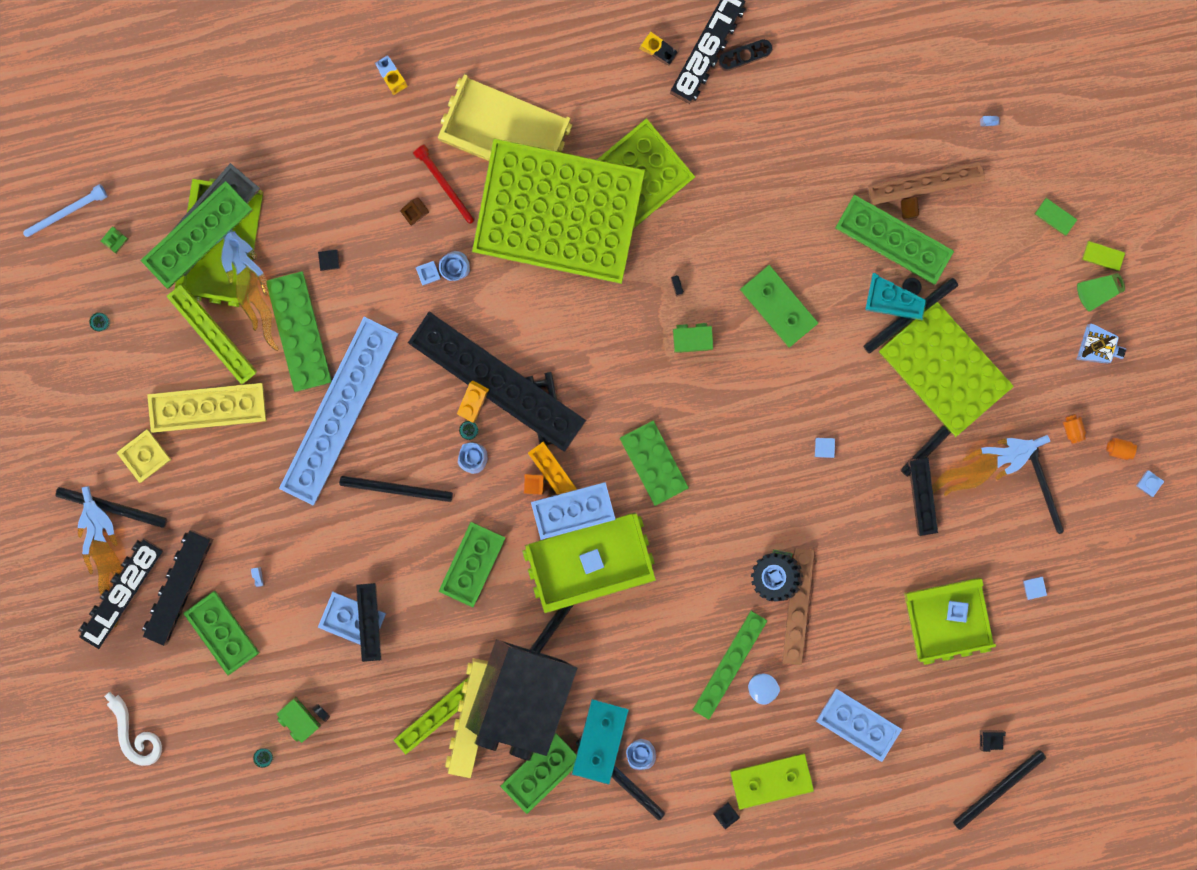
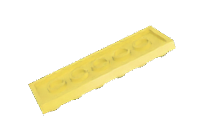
(207, 407)

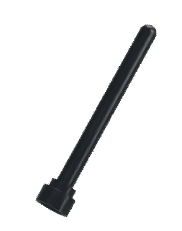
(1046, 491)

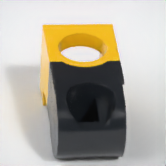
(658, 48)

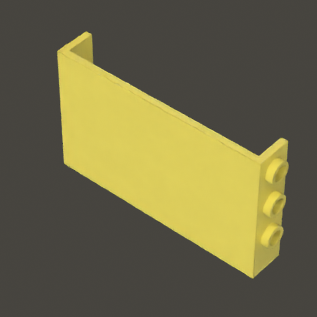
(484, 113)

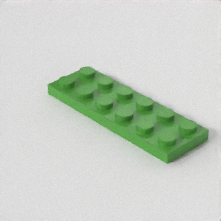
(196, 235)
(894, 239)
(298, 331)

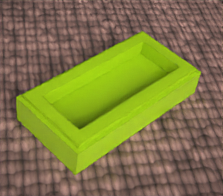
(1103, 256)

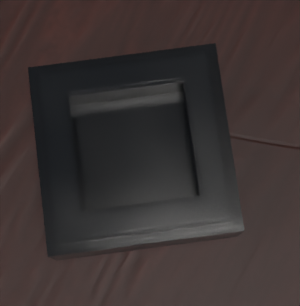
(328, 260)
(677, 285)
(726, 815)

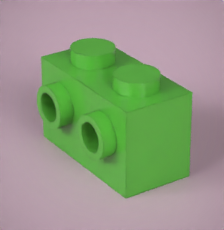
(692, 339)
(298, 720)

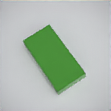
(1055, 216)

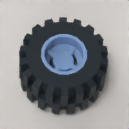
(776, 577)

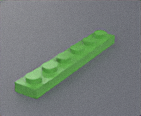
(729, 665)

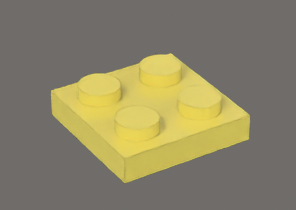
(143, 456)

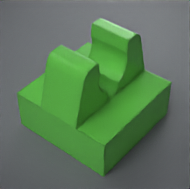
(114, 240)

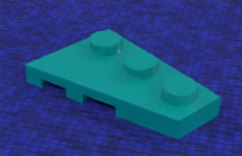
(893, 300)

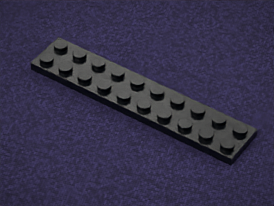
(505, 385)

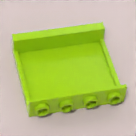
(941, 638)

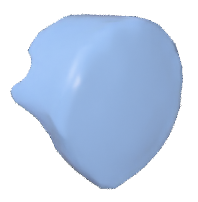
(454, 266)
(472, 457)
(763, 688)
(641, 754)

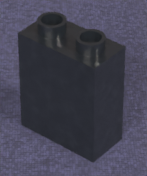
(520, 700)

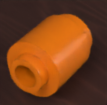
(1074, 428)
(1121, 448)

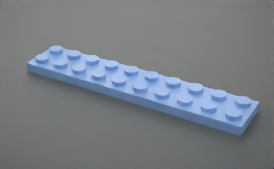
(338, 411)

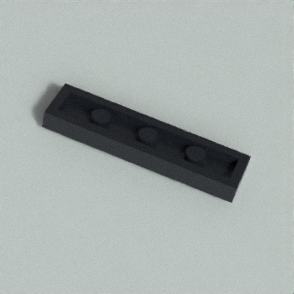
(923, 496)
(368, 622)

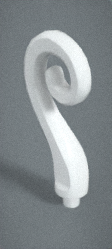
(121, 712)

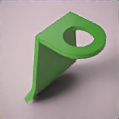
(1099, 290)

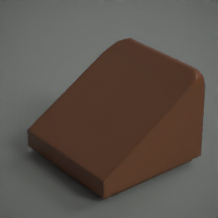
(910, 208)
(414, 211)

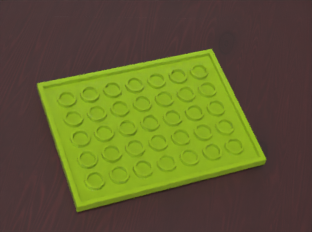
(558, 210)

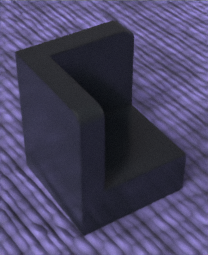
(991, 740)

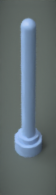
(97, 193)

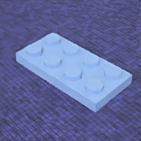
(573, 510)
(858, 725)

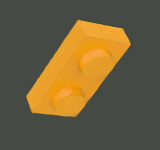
(472, 401)

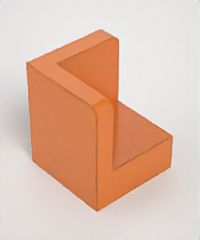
(533, 484)

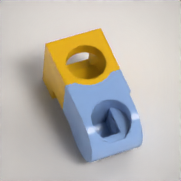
(391, 75)

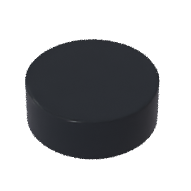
(912, 285)
(321, 712)

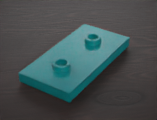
(600, 741)

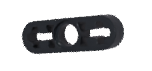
(730, 55)

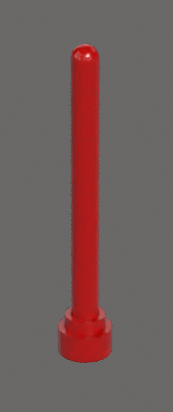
(422, 154)

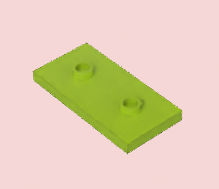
(771, 781)

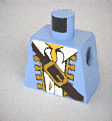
(1099, 346)

